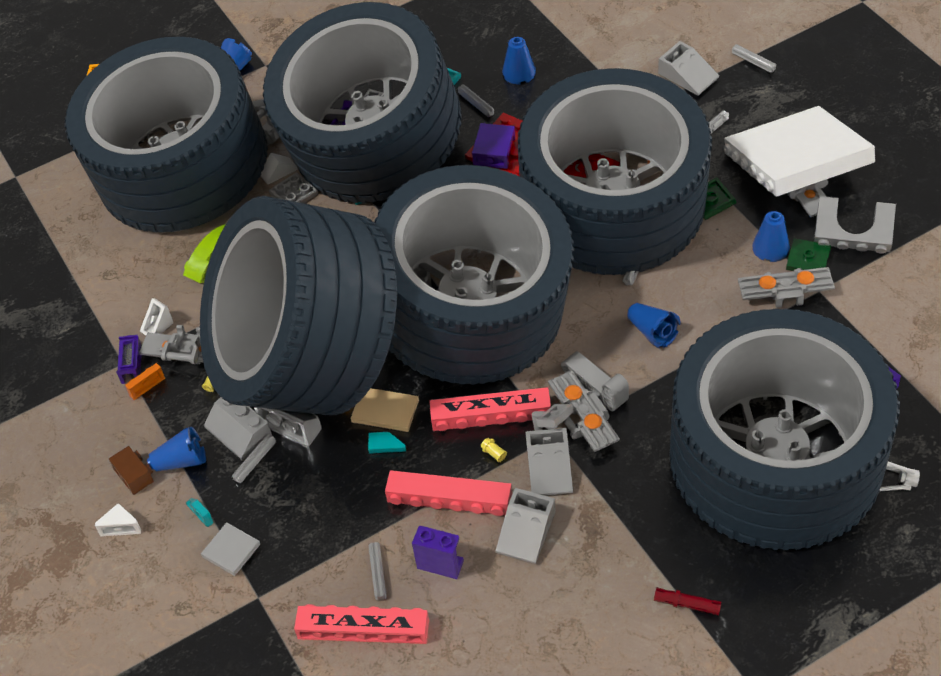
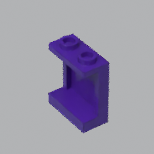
(493, 145)
(436, 552)

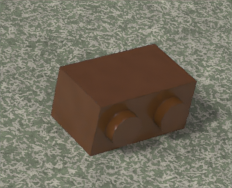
(131, 470)

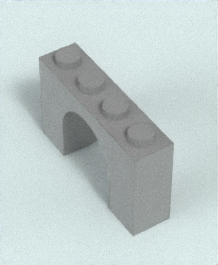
(877, 238)

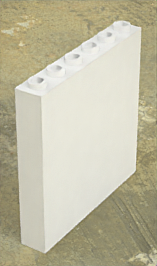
(799, 150)

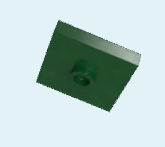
(717, 198)
(807, 255)

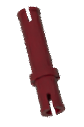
(687, 601)

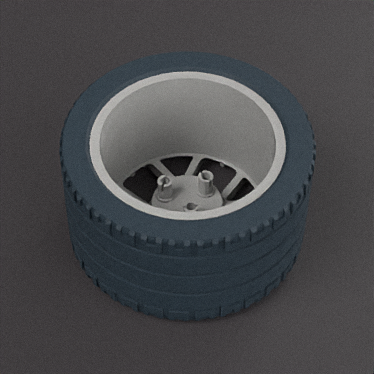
(383, 136)
(187, 172)
(610, 215)
(297, 307)
(463, 327)
(776, 488)

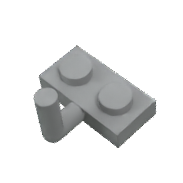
(551, 417)

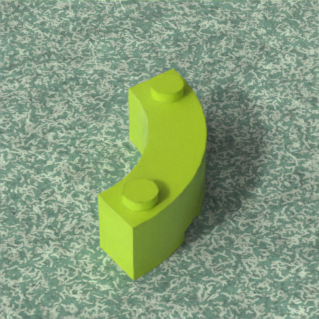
(198, 263)

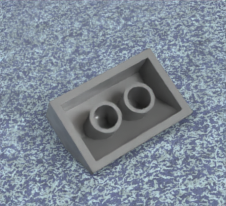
(292, 424)
(236, 427)

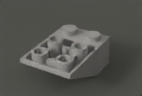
(686, 68)
(549, 461)
(526, 525)

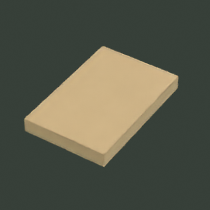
(386, 410)

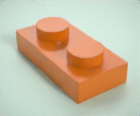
(145, 381)

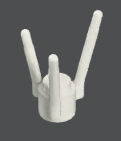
(908, 476)

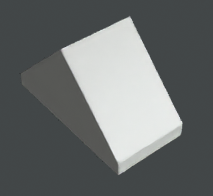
(277, 167)
(157, 318)
(117, 522)

